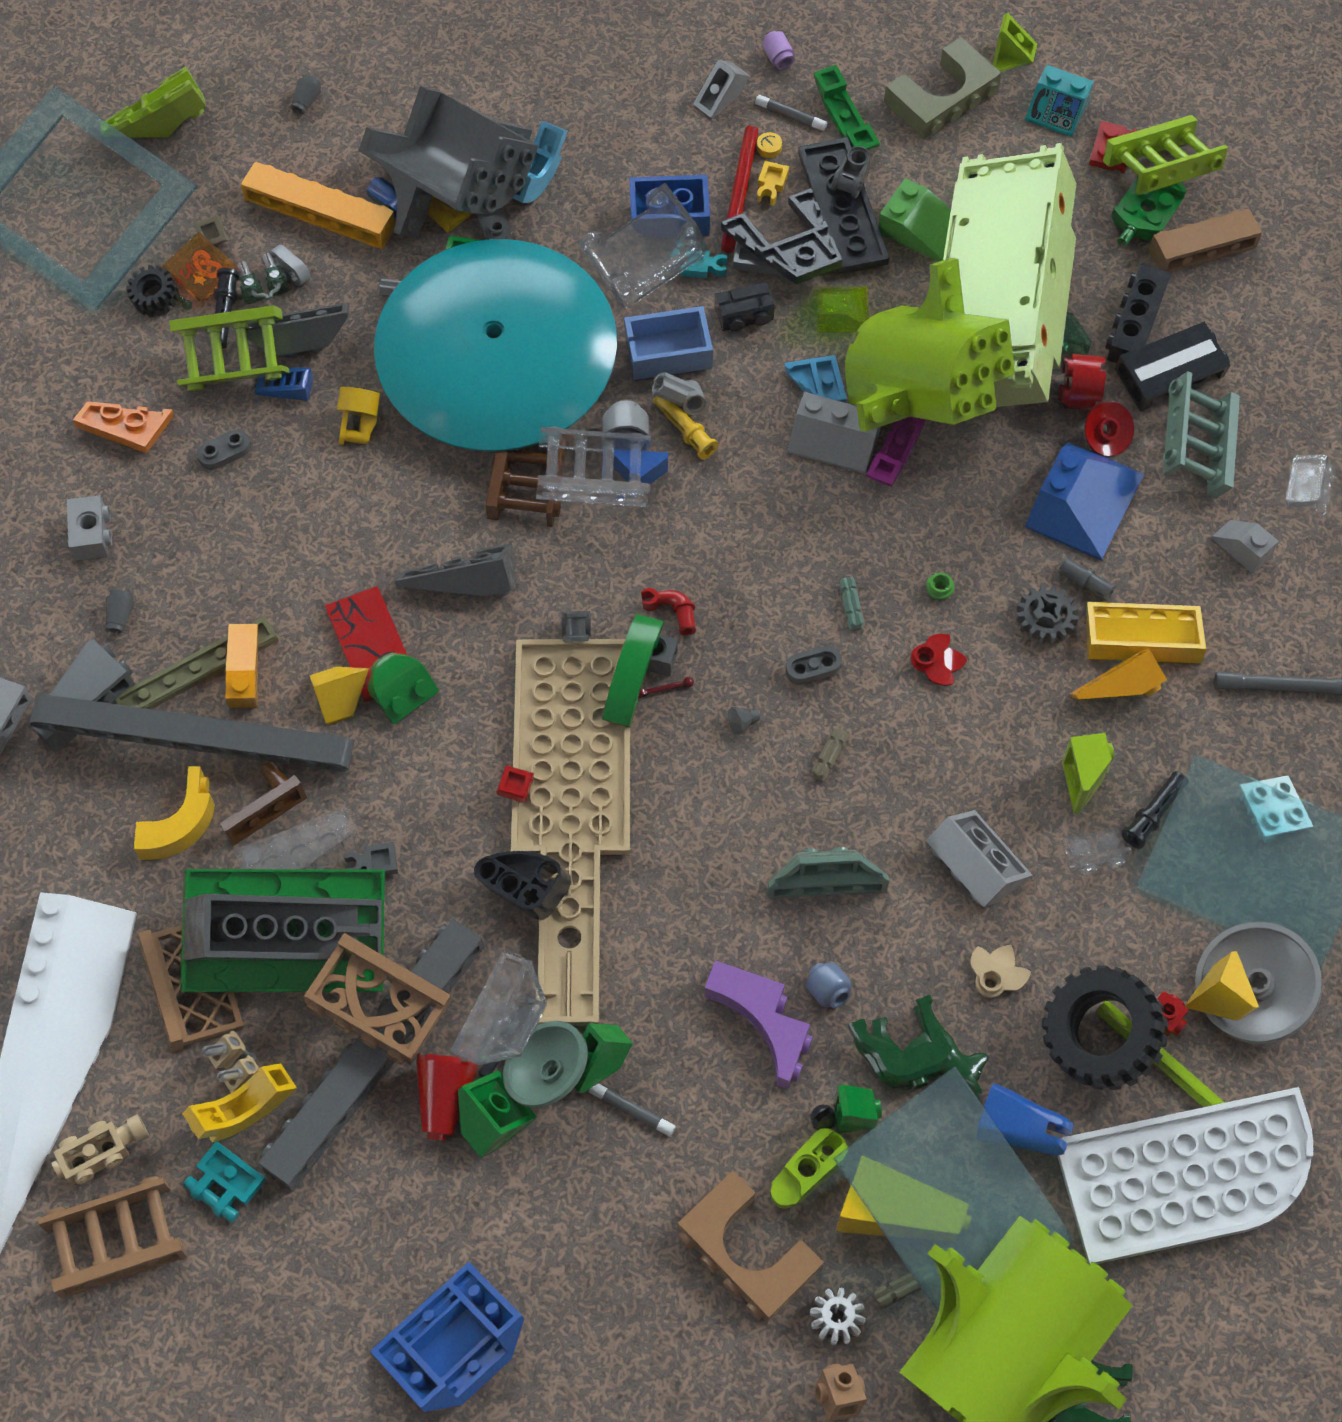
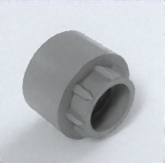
(625, 418)

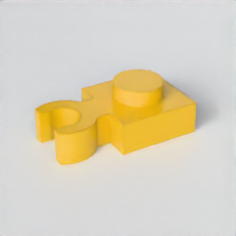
(772, 180)

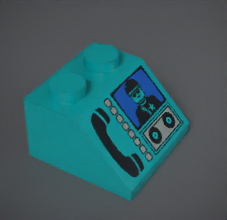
(1059, 100)

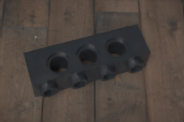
(1139, 311)

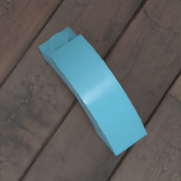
(545, 162)

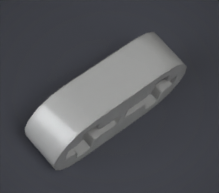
(290, 264)

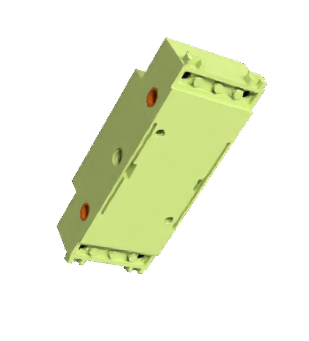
(1017, 258)

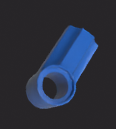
(383, 193)

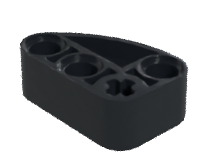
(532, 874)

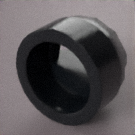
(827, 1121)

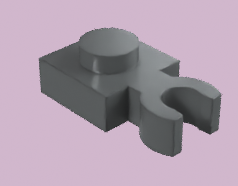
(376, 857)

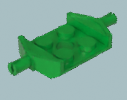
(1143, 224)

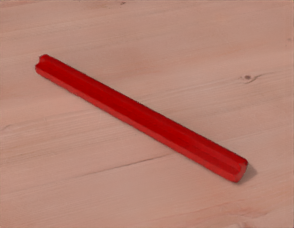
(741, 182)

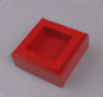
(515, 784)

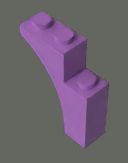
(760, 1002)

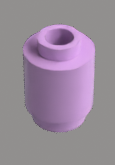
(778, 50)

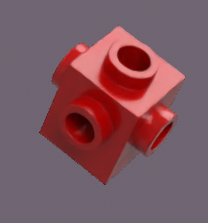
(1174, 1012)

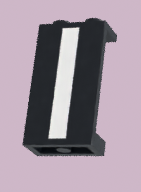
(1153, 367)

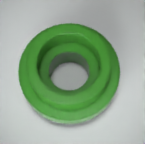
(940, 579)

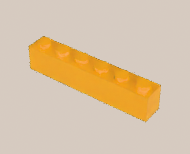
(318, 205)

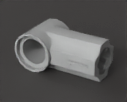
(680, 393)

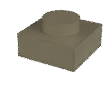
(212, 230)

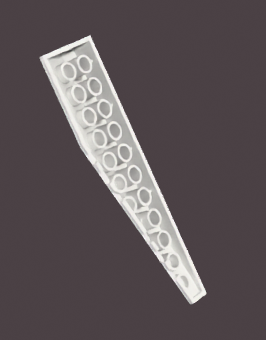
(55, 1032)

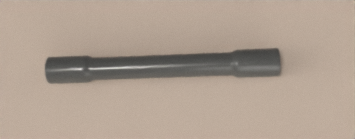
(1240, 681)

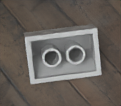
(831, 434)
(978, 857)

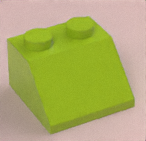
(1085, 767)

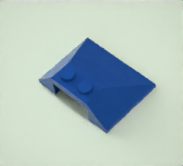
(1083, 500)
(452, 1342)

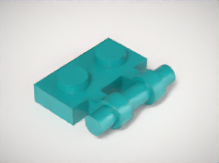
(231, 1174)

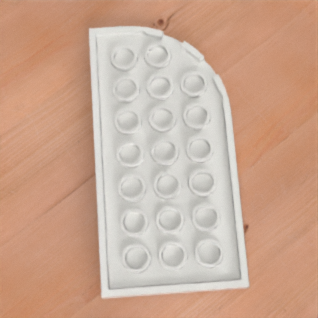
(1187, 1175)

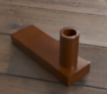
(283, 797)

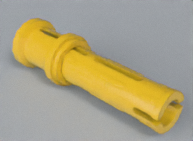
(692, 432)

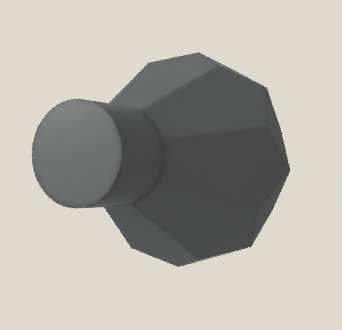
(740, 719)

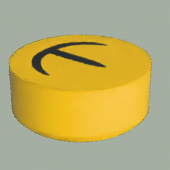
(769, 145)

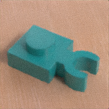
(707, 264)

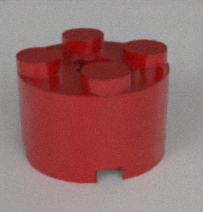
(1082, 381)

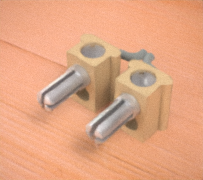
(224, 1054)

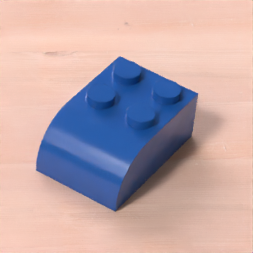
(688, 189)

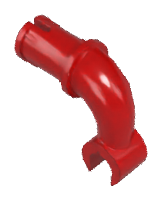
(681, 605)

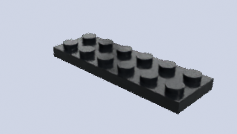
(848, 219)

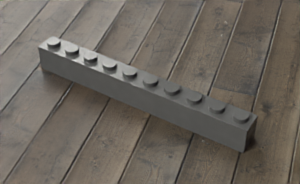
(362, 1067)

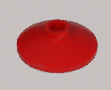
(1119, 428)

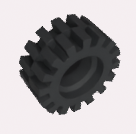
(146, 280)

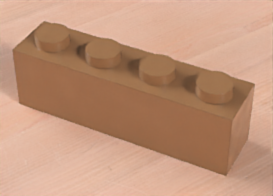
(1205, 240)

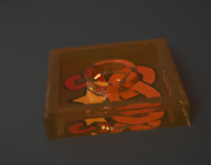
(196, 266)

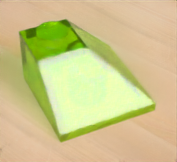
(841, 308)

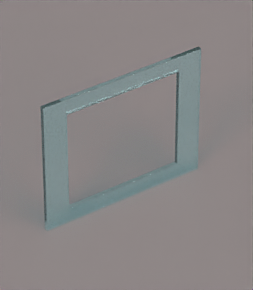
(140, 234)

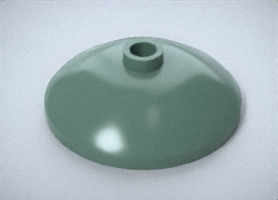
(547, 1066)

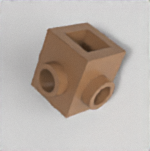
(840, 1392)

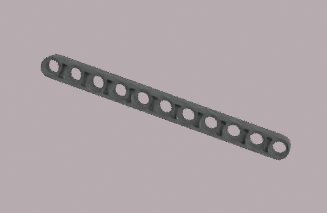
(191, 732)

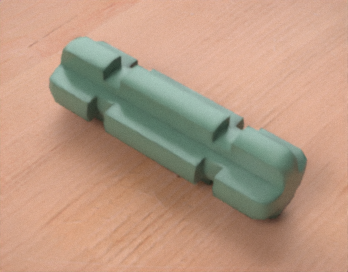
(851, 603)

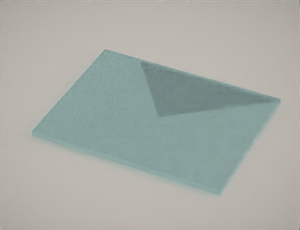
(1249, 856)
(943, 1179)

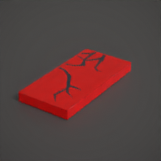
(364, 630)

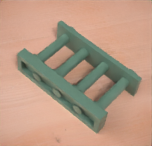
(1222, 431)

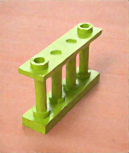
(1164, 137)
(239, 322)

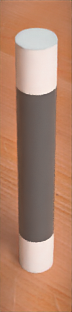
(791, 112)
(633, 1109)

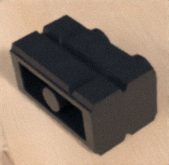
(744, 307)

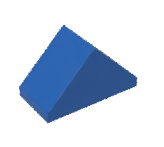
(652, 464)

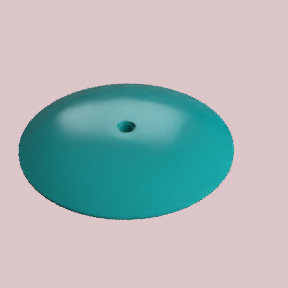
(497, 391)

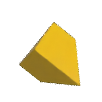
(338, 691)
(1225, 990)

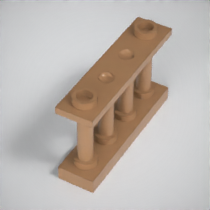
(135, 1257)

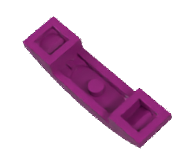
(896, 450)

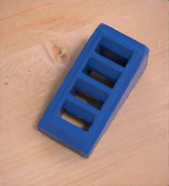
(290, 391)

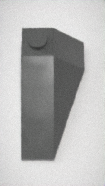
(481, 575)

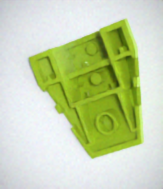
(162, 109)

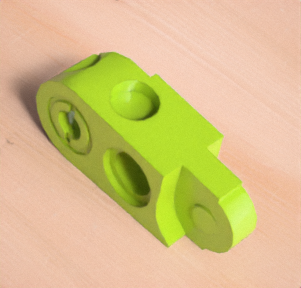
(793, 1188)

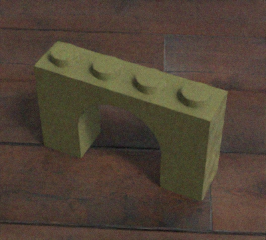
(929, 112)

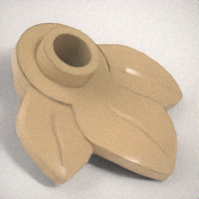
(997, 967)

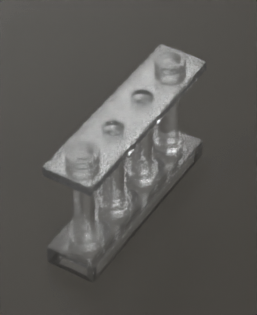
(593, 490)

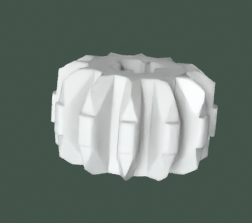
(850, 1316)

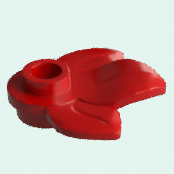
(942, 659)

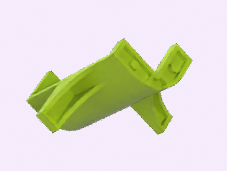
(928, 358)
(1019, 1331)

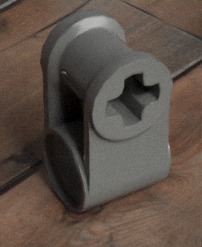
(852, 171)
(576, 626)

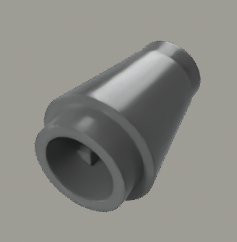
(306, 92)
(118, 609)

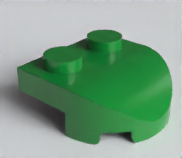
(400, 685)

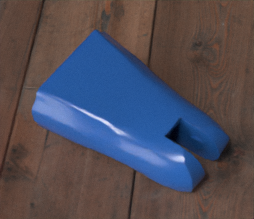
(1025, 1122)

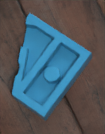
(818, 377)

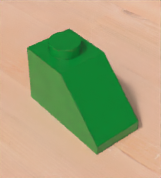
(606, 1053)
(856, 1109)

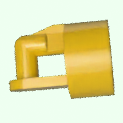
(359, 403)

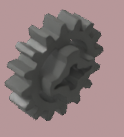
(1047, 614)

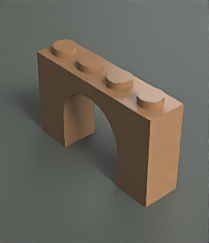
(764, 1290)

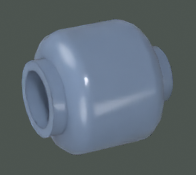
(829, 985)

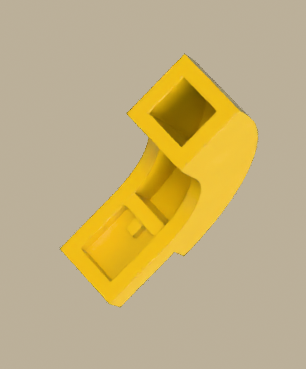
(182, 829)
(243, 1107)

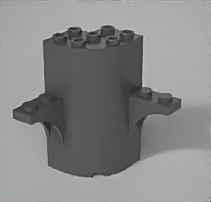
(451, 155)

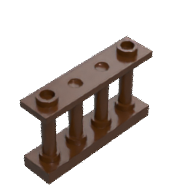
(502, 478)

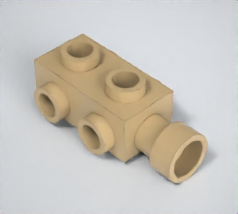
(91, 1149)

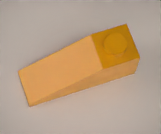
(242, 666)
(1131, 677)

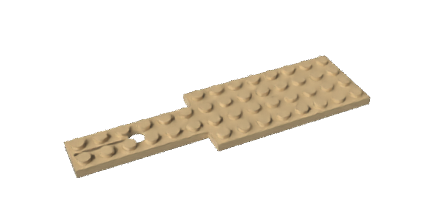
(574, 803)

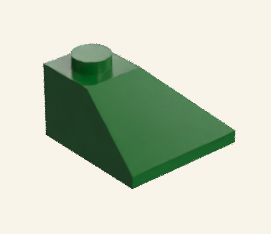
(490, 1114)

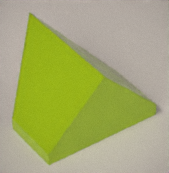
(1013, 46)

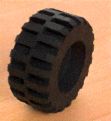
(1076, 999)

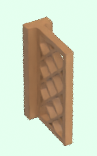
(167, 999)

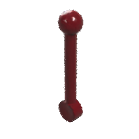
(687, 682)

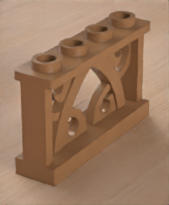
(363, 959)

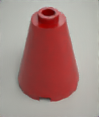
(438, 1088)

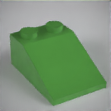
(916, 220)

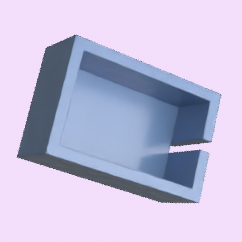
(668, 342)

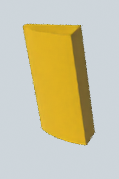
(1125, 629)

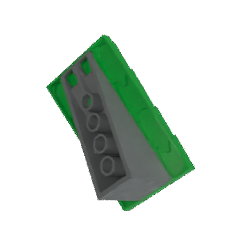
(275, 926)

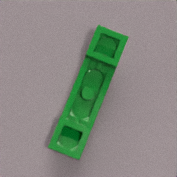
(842, 109)
(631, 670)

